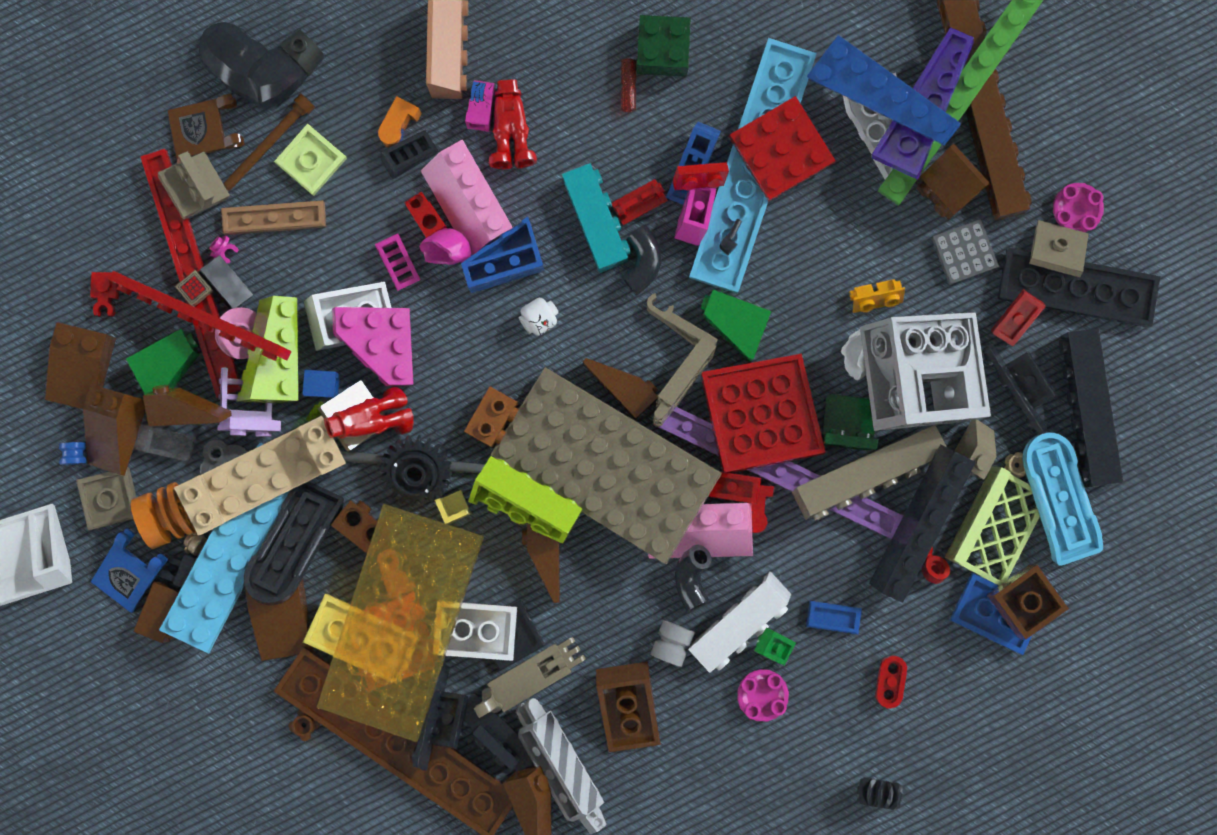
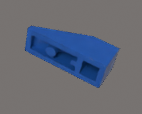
(697, 152)

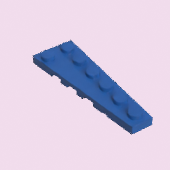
(866, 82)

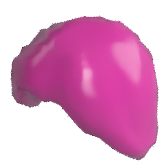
(446, 247)

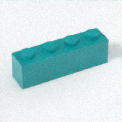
(595, 218)

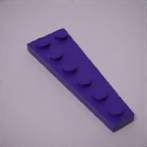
(900, 145)

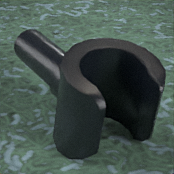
(727, 244)

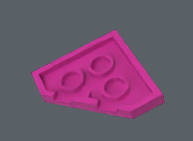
(378, 340)

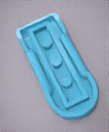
(1061, 498)

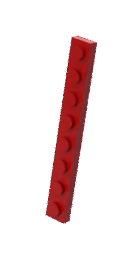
(207, 321)

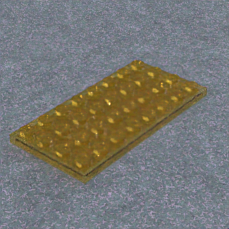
(400, 622)

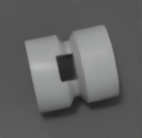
(672, 643)

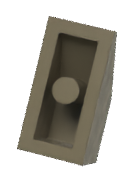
(979, 446)

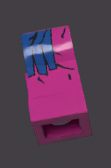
(480, 106)

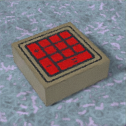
(194, 288)

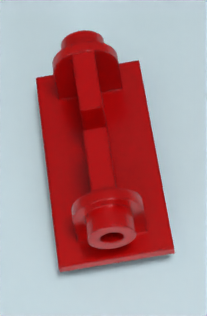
(639, 201)

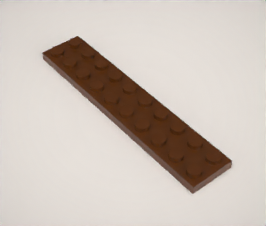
(450, 777)

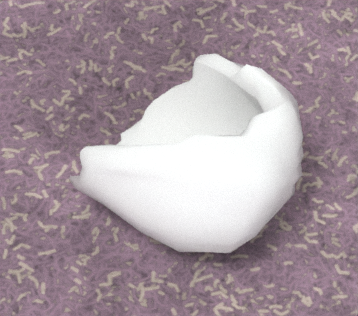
(854, 356)

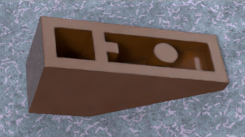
(626, 388)
(180, 407)
(546, 558)
(531, 800)

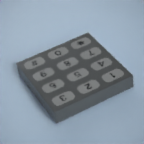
(965, 252)

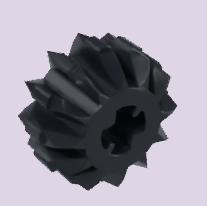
(879, 793)

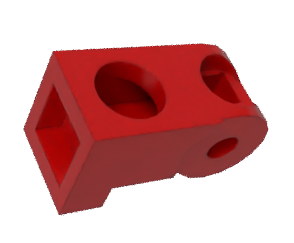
(424, 214)
(759, 519)

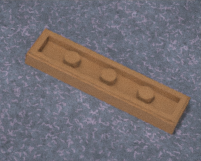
(273, 217)

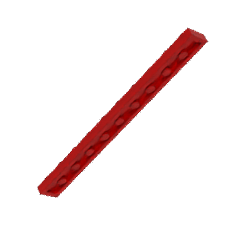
(186, 260)

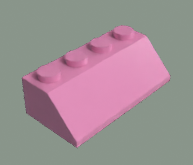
(466, 196)
(721, 529)

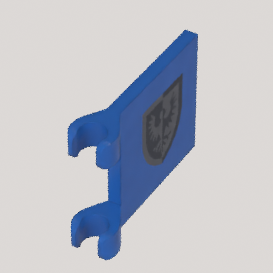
(124, 575)

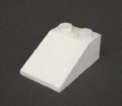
(320, 309)
(484, 632)

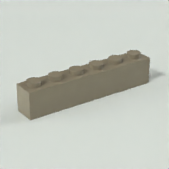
(867, 474)

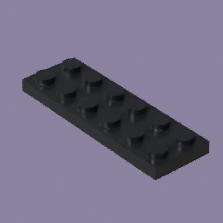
(1098, 293)

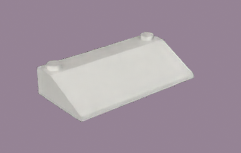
(32, 554)

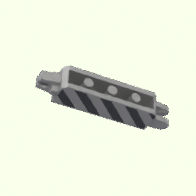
(564, 771)

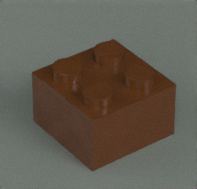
(1027, 601)

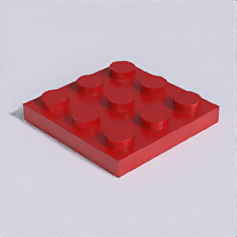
(782, 148)

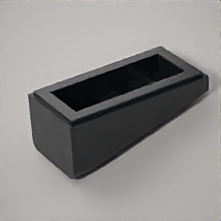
(404, 166)

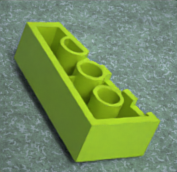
(268, 379)
(524, 500)

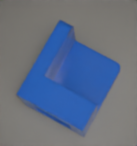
(321, 384)

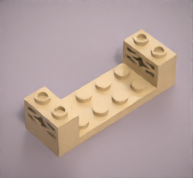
(259, 475)

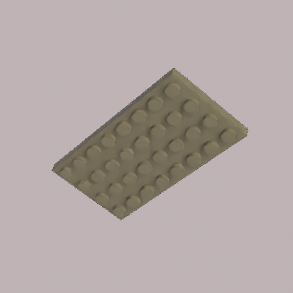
(607, 465)

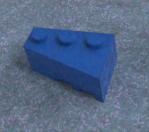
(504, 260)

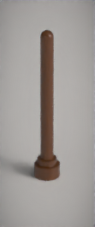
(300, 107)

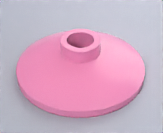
(242, 318)

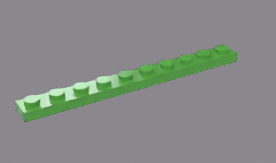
(971, 81)

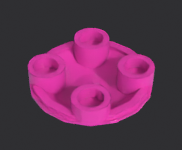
(1078, 207)
(763, 695)

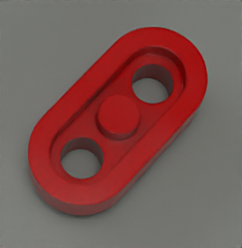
(891, 681)

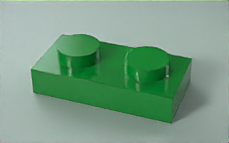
(774, 646)

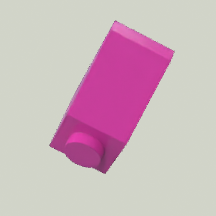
(695, 215)

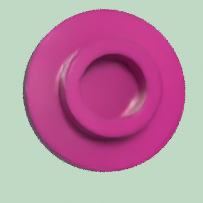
(219, 247)

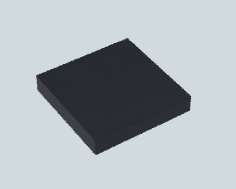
(526, 637)

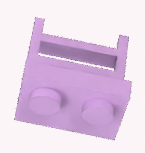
(245, 421)

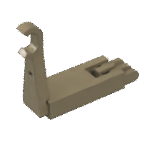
(691, 367)
(528, 678)

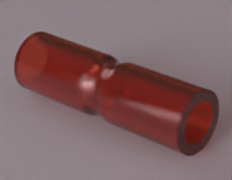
(628, 82)

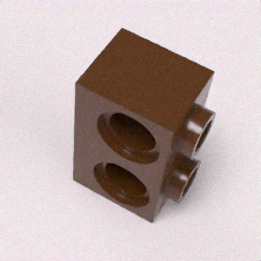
(357, 534)

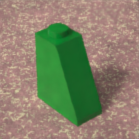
(736, 322)
(164, 361)

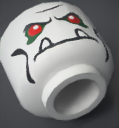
(538, 316)

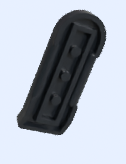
(291, 543)

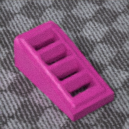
(407, 281)

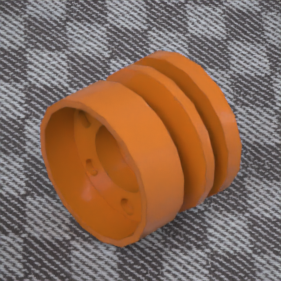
(161, 516)

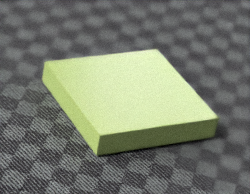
(310, 159)

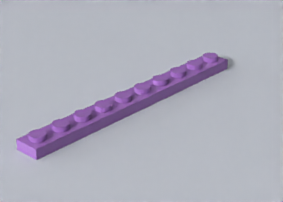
(784, 474)

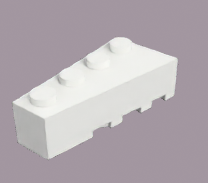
(741, 623)

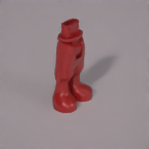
(510, 122)
(366, 417)

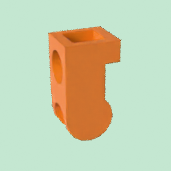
(396, 121)

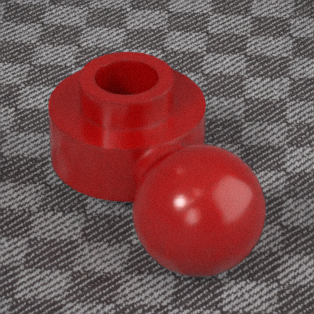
(935, 564)

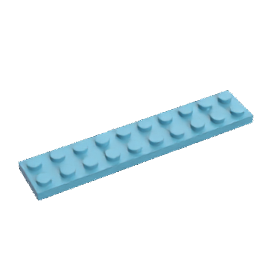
(778, 79)

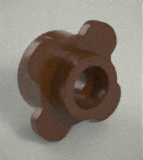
(296, 726)

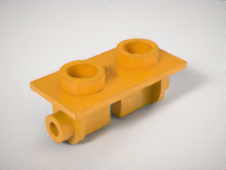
(865, 299)

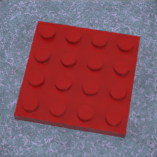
(762, 413)

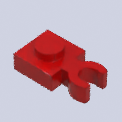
(104, 291)

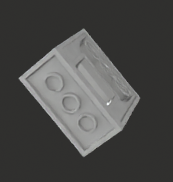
(899, 370)

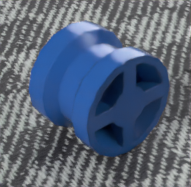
(72, 453)

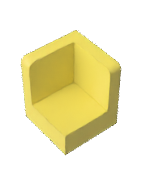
(453, 507)

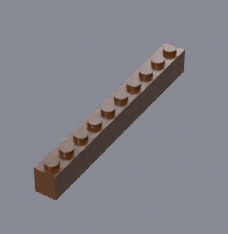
(988, 121)

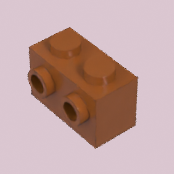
(492, 417)

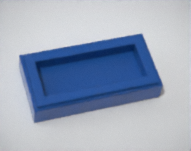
(833, 617)

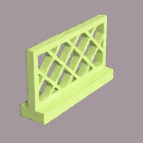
(976, 521)

